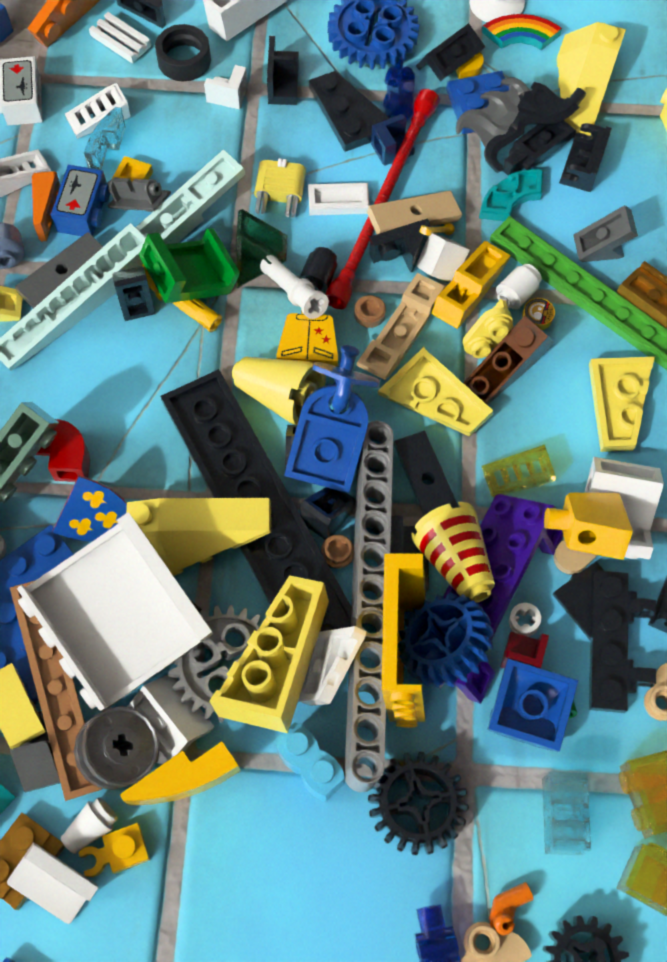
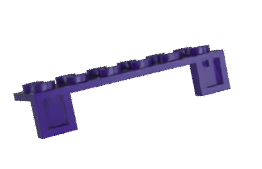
(511, 536)

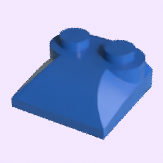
(532, 705)

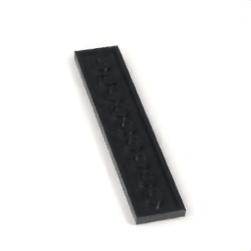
(238, 467)

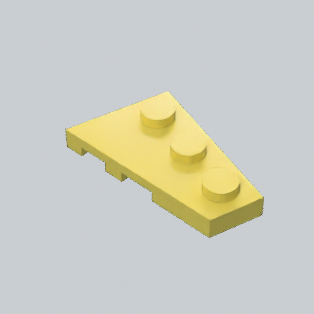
(619, 399)

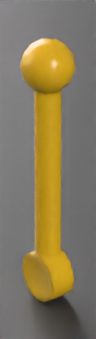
(448, 229)

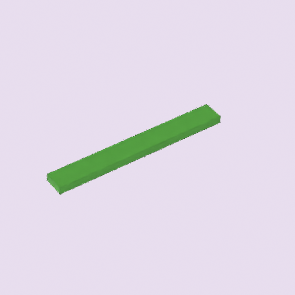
(583, 289)

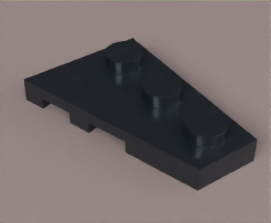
(346, 110)

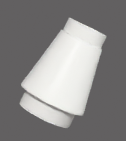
(89, 825)

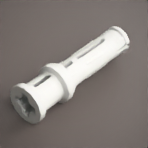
(299, 291)

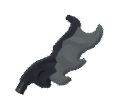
(513, 110)

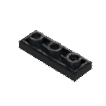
(420, 465)

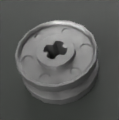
(107, 766)

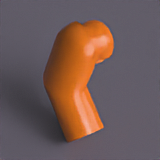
(505, 906)

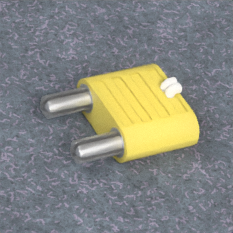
(279, 183)

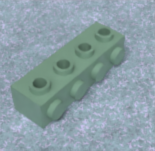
(20, 441)

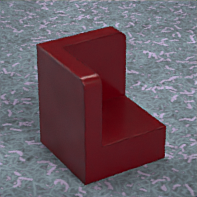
(525, 649)

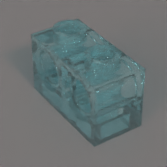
(566, 813)

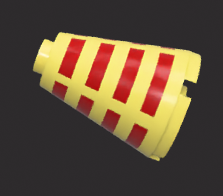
(456, 549)

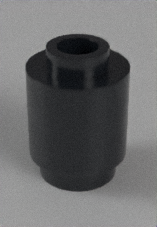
(320, 268)

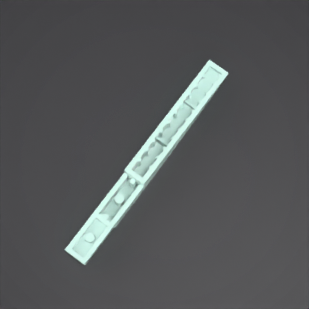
(94, 280)

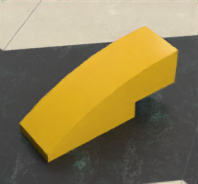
(470, 284)
(182, 778)

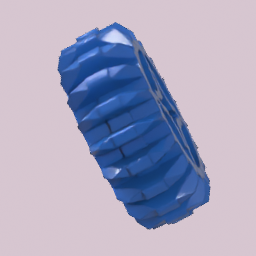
(466, 640)

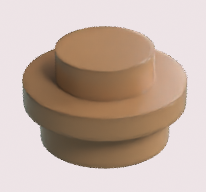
(338, 551)

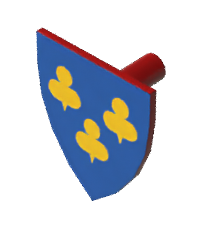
(89, 510)

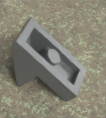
(605, 237)
(36, 762)

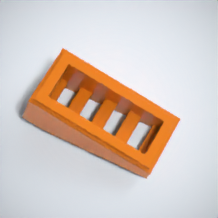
(44, 194)

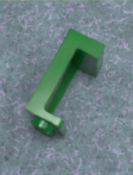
(189, 268)

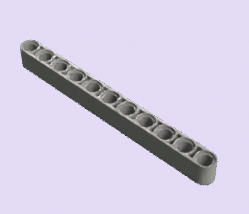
(367, 610)

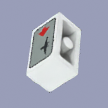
(20, 91)

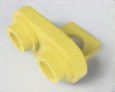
(488, 331)

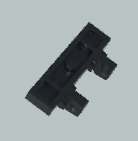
(610, 669)

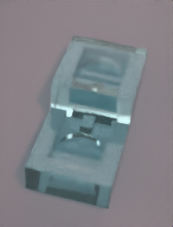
(105, 136)

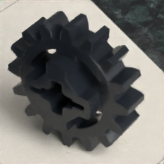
(595, 944)

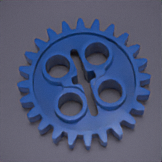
(392, 34)

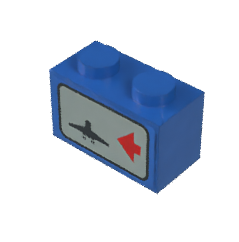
(80, 201)

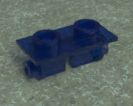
(399, 81)

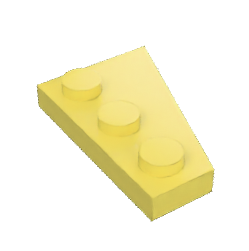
(436, 393)

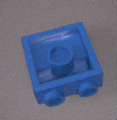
(466, 92)

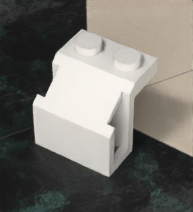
(640, 493)

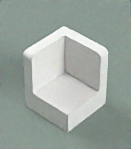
(227, 91)
(442, 257)

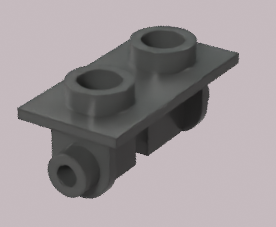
(136, 195)

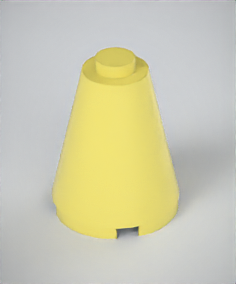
(278, 383)

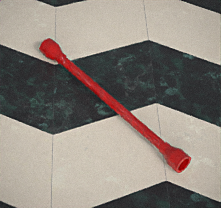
(340, 289)

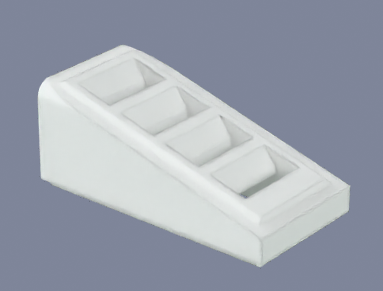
(103, 100)
(19, 179)

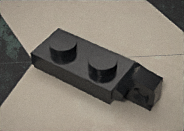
(537, 146)

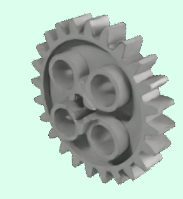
(189, 667)

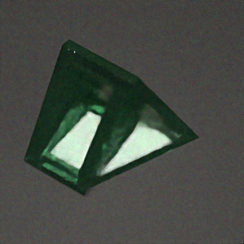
(253, 243)

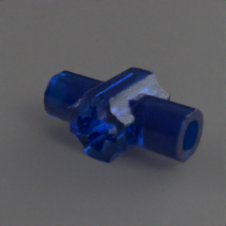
(435, 940)

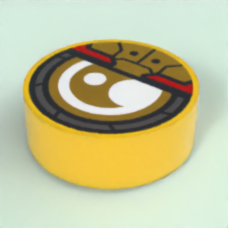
(539, 312)

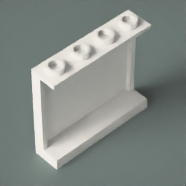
(114, 614)

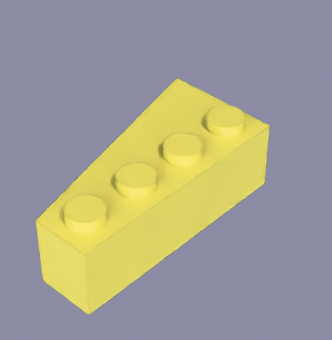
(271, 672)

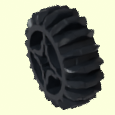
(448, 795)

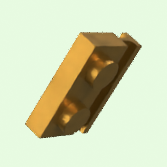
(647, 291)
(13, 848)

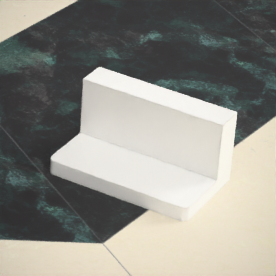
(172, 719)
(51, 883)

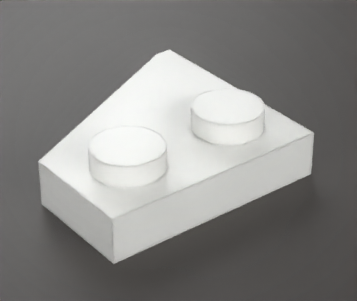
(330, 663)

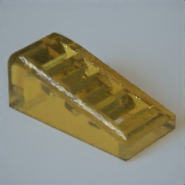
(527, 457)

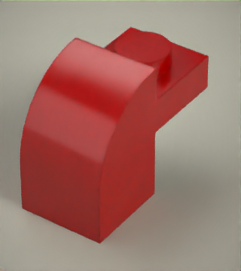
(67, 453)

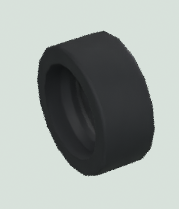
(179, 36)

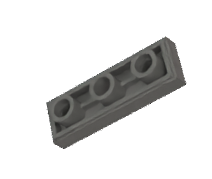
(49, 276)

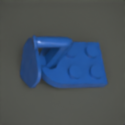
(330, 440)

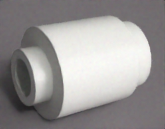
(519, 286)

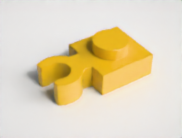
(121, 850)

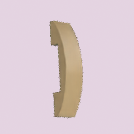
(402, 329)

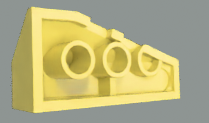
(587, 63)
(198, 528)

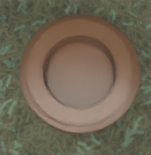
(370, 311)

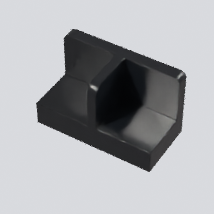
(282, 75)

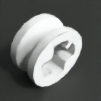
(524, 609)

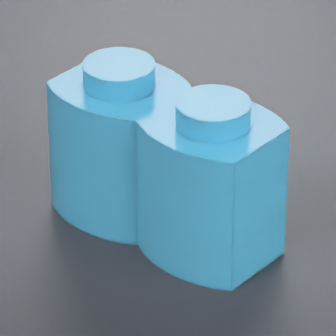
(317, 768)

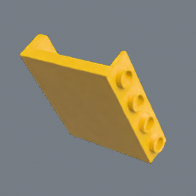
(402, 592)

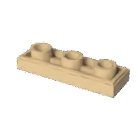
(437, 207)

